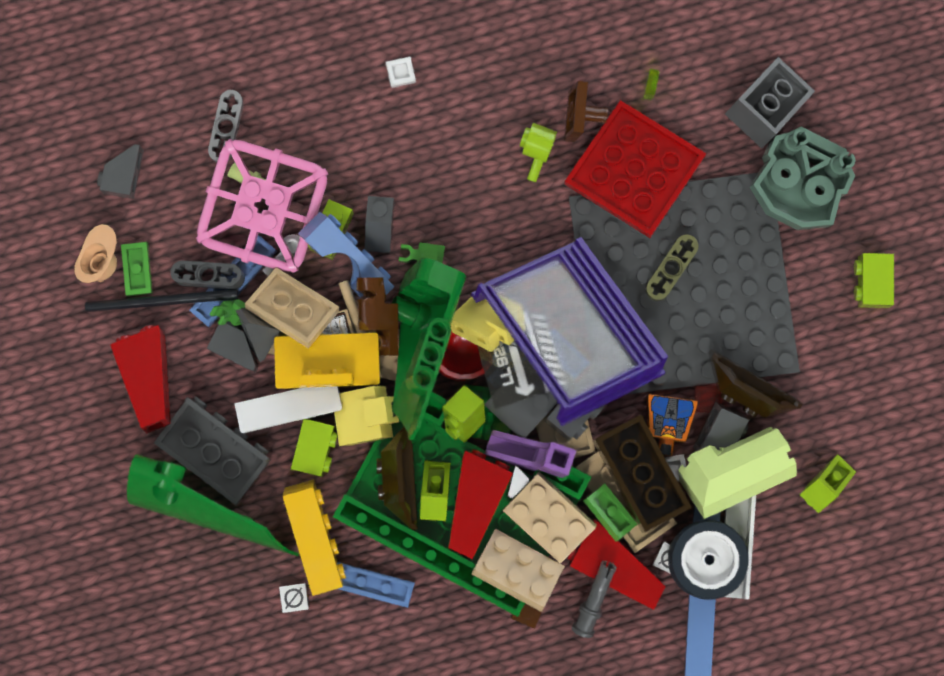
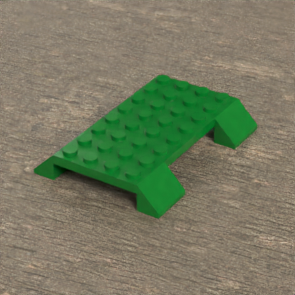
(431, 541)

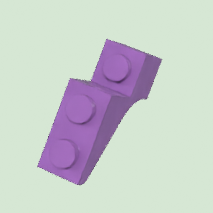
(530, 454)

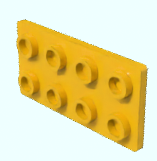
(328, 362)

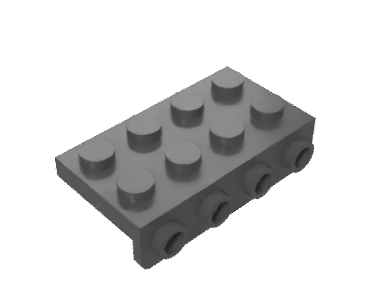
(213, 450)

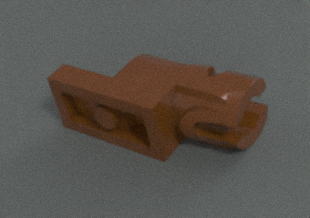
(376, 315)

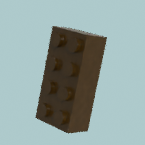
(641, 474)

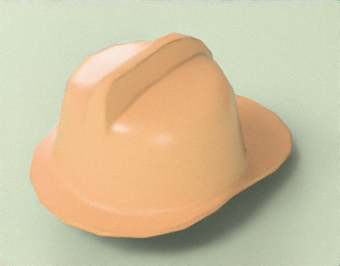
(97, 255)

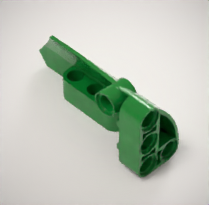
(425, 315)
(159, 489)

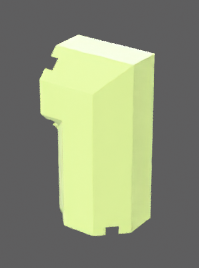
(736, 472)

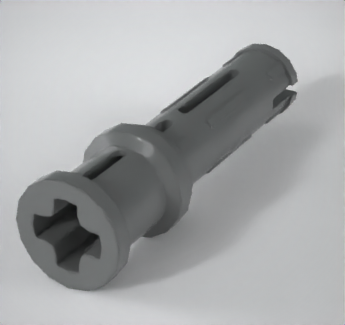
(591, 609)

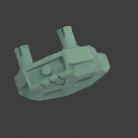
(794, 198)

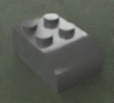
(525, 414)

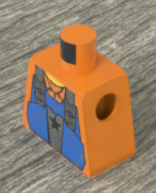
(669, 420)

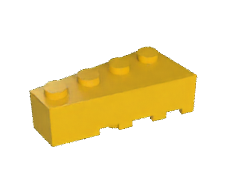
(312, 537)

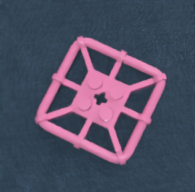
(253, 191)

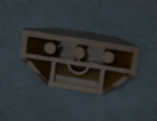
(749, 389)
(398, 478)

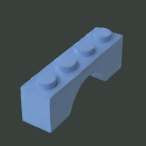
(326, 238)

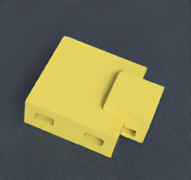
(480, 325)
(365, 416)

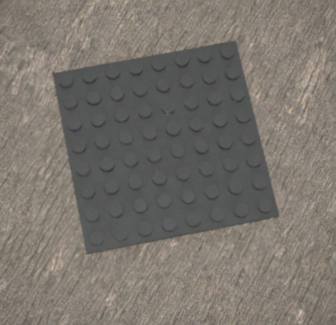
(727, 296)

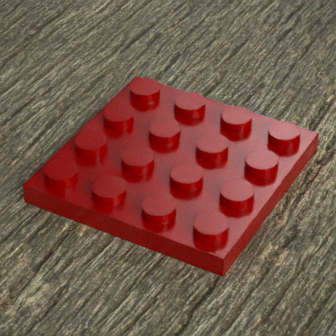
(635, 169)

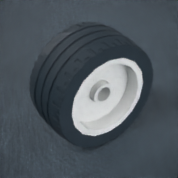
(688, 555)

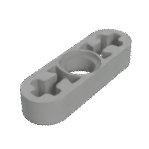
(223, 107)

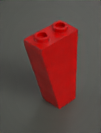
(145, 375)
(477, 499)
(630, 576)

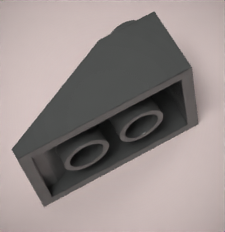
(769, 102)

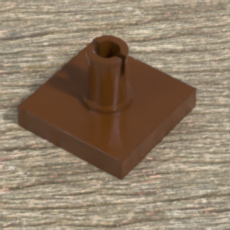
(579, 112)

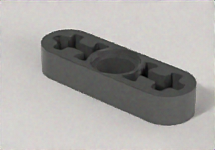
(199, 267)

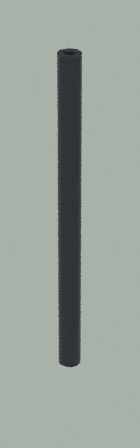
(161, 300)

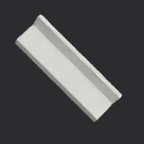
(287, 407)
(741, 519)

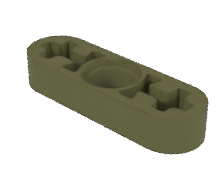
(682, 266)

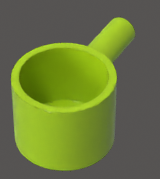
(537, 145)

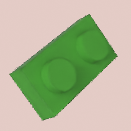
(136, 269)
(610, 512)

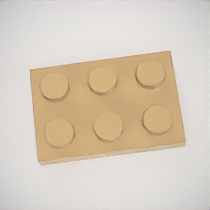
(292, 307)
(549, 517)
(518, 570)

